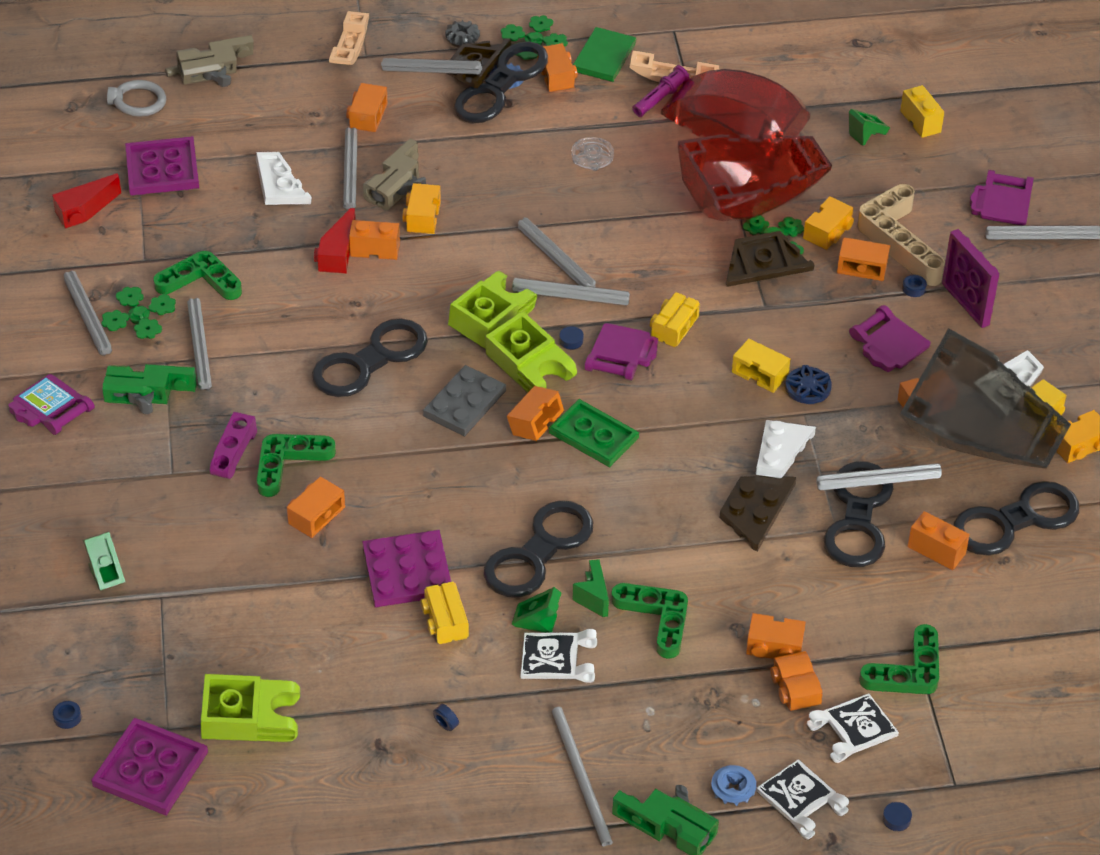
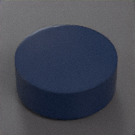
(914, 286)
(571, 337)
(67, 714)
(445, 717)
(897, 816)

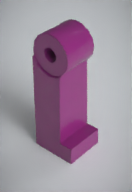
(232, 445)

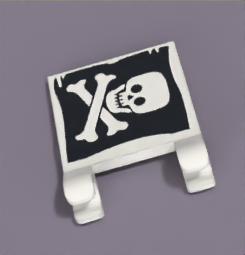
(556, 656)
(857, 723)
(798, 793)

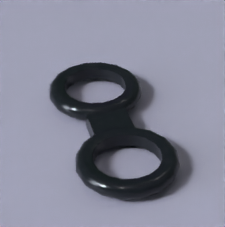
(500, 82)
(369, 358)
(1019, 516)
(858, 518)
(538, 549)

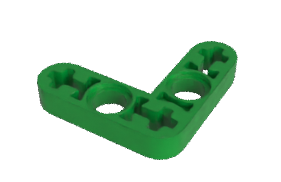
(170, 279)
(285, 451)
(667, 611)
(914, 674)

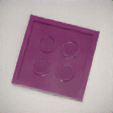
(161, 165)
(970, 278)
(405, 566)
(150, 766)

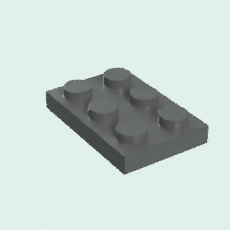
(464, 400)

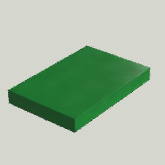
(604, 54)
(594, 433)

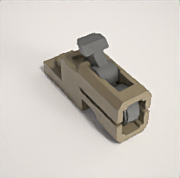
(215, 62)
(397, 177)

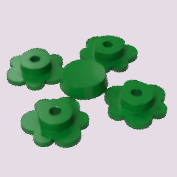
(538, 24)
(788, 226)
(138, 314)

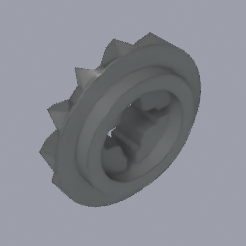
(456, 35)

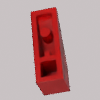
(84, 201)
(334, 246)

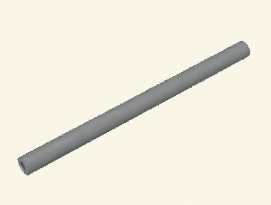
(582, 777)

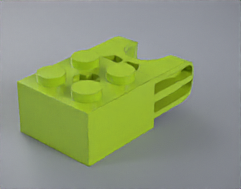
(488, 307)
(528, 352)
(245, 706)

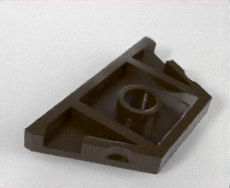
(481, 52)
(765, 258)
(755, 506)

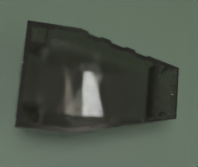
(982, 407)

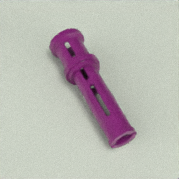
(667, 85)

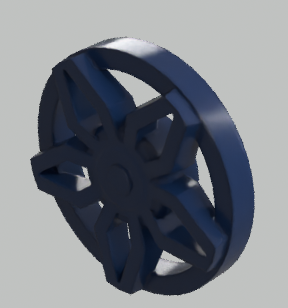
(808, 385)

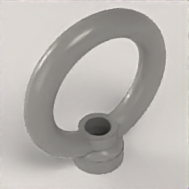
(115, 97)

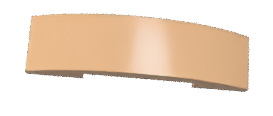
(351, 39)
(644, 65)

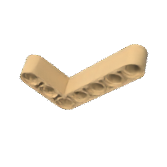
(879, 224)

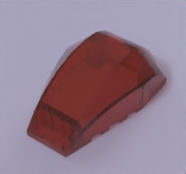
(736, 105)
(749, 176)

